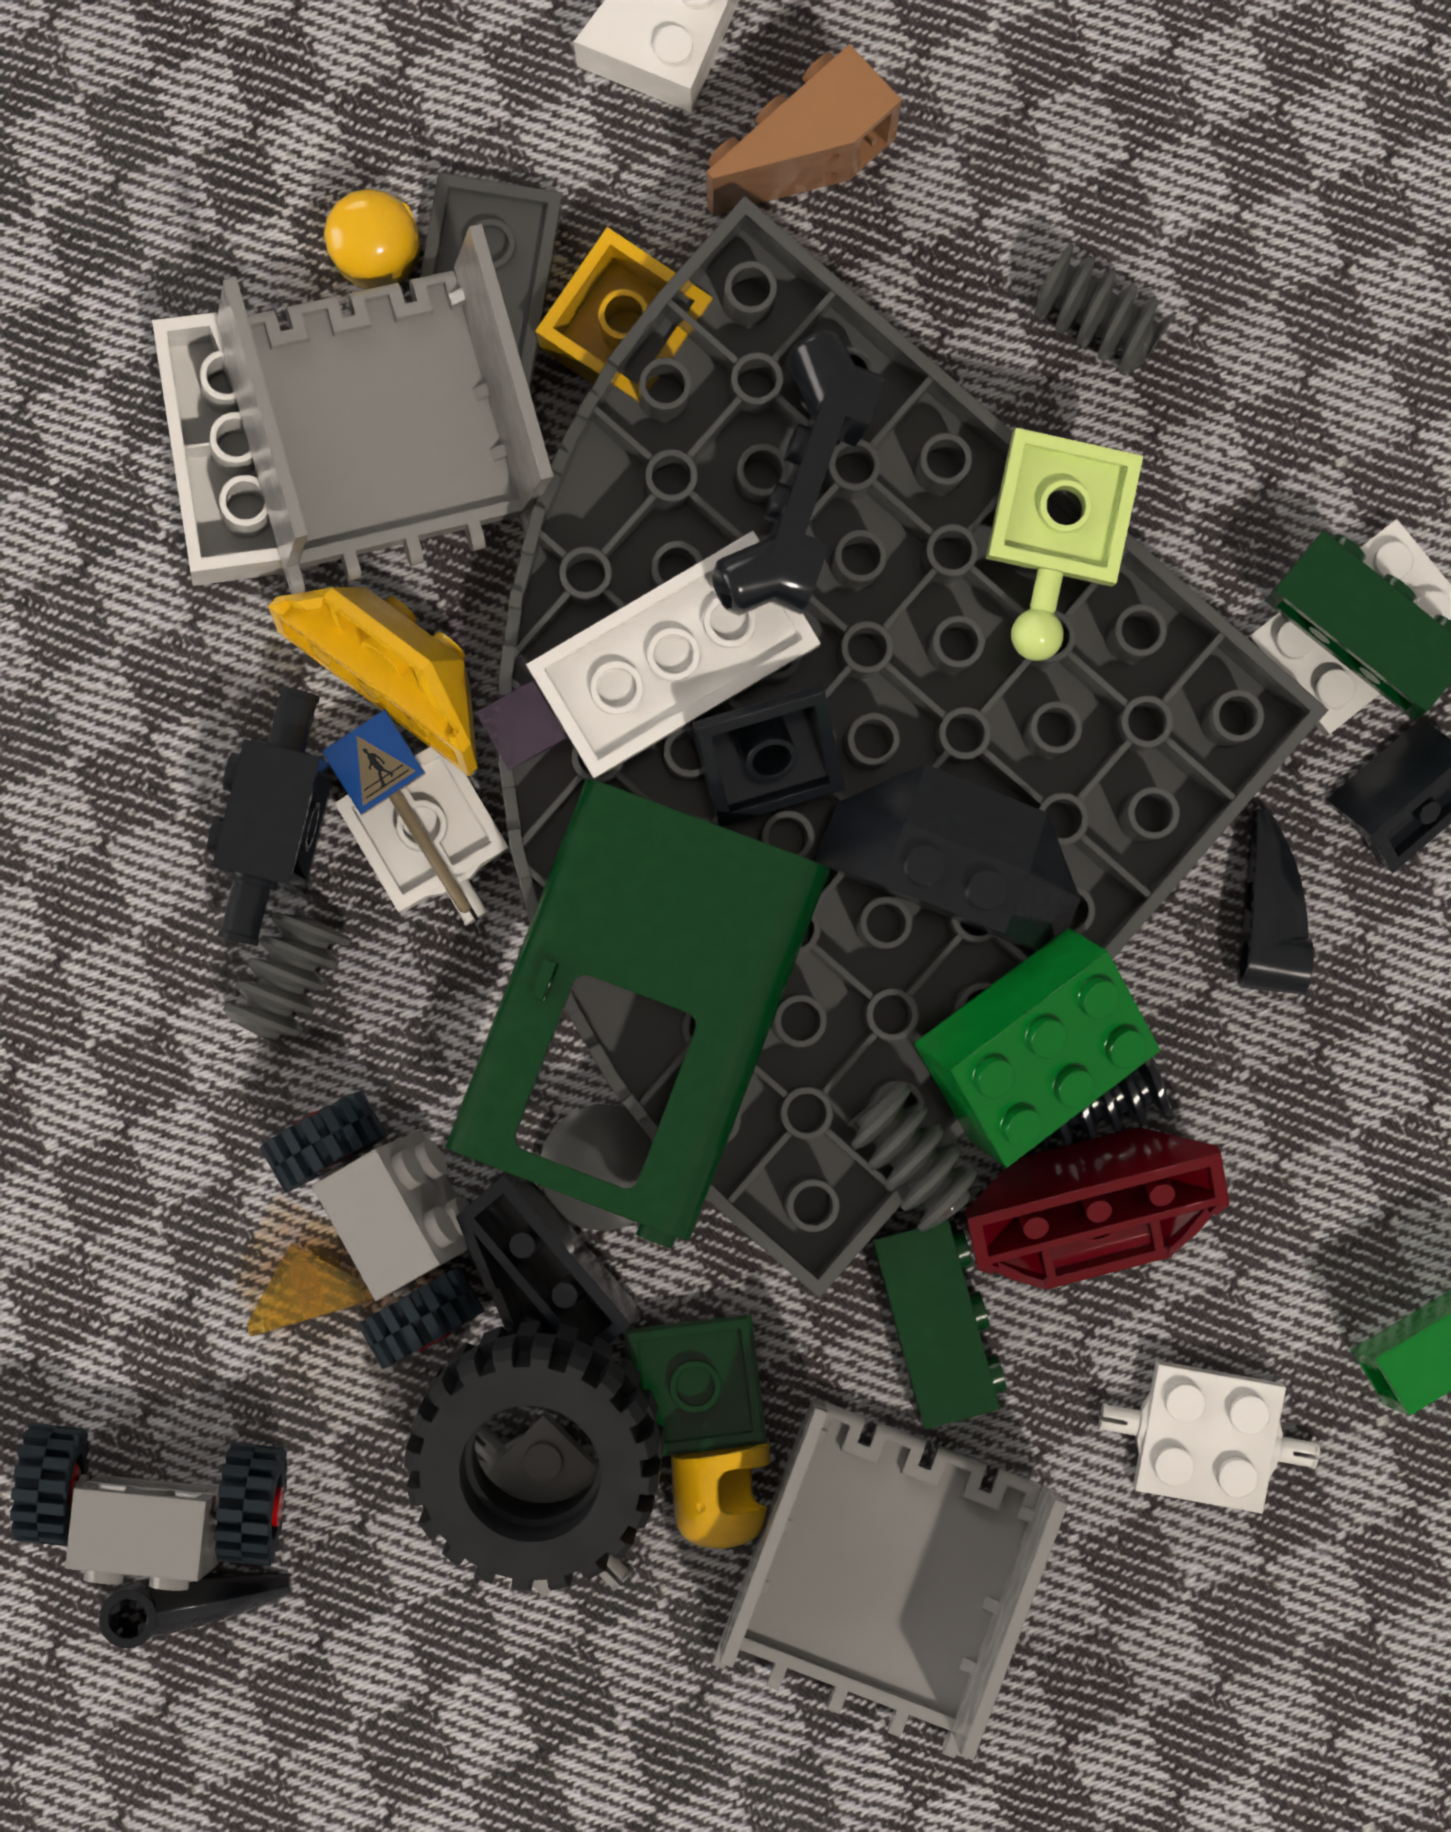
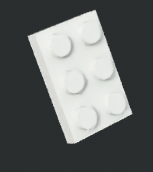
(1317, 670)

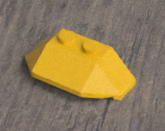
(388, 662)

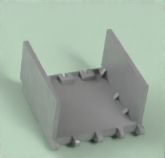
(387, 416)
(893, 1574)

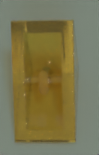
(305, 1288)

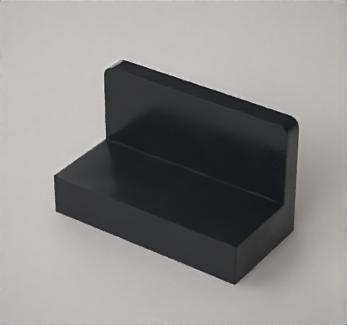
(1401, 795)

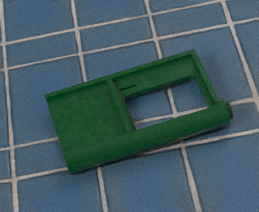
(674, 918)

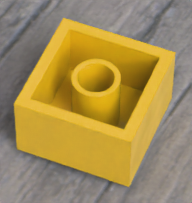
(604, 304)

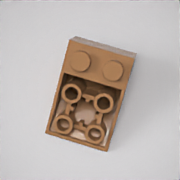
(811, 138)

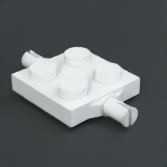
(453, 822)
(1209, 1436)

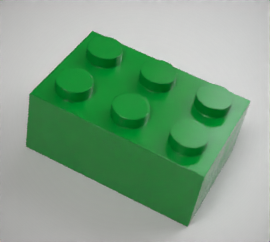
(1037, 1046)

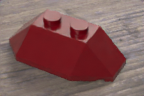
(1096, 1207)

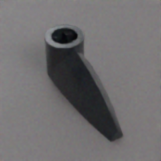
(1274, 921)
(205, 1602)

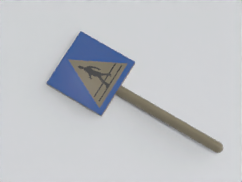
(376, 766)

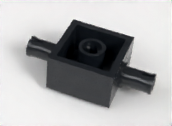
(270, 816)

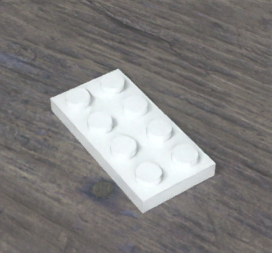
(663, 664)

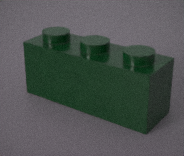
(1367, 623)
(939, 1323)

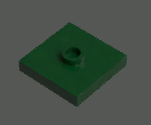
(702, 1382)

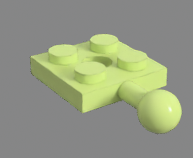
(1030, 538)

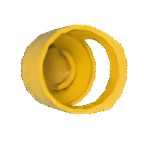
(372, 238)
(716, 1496)

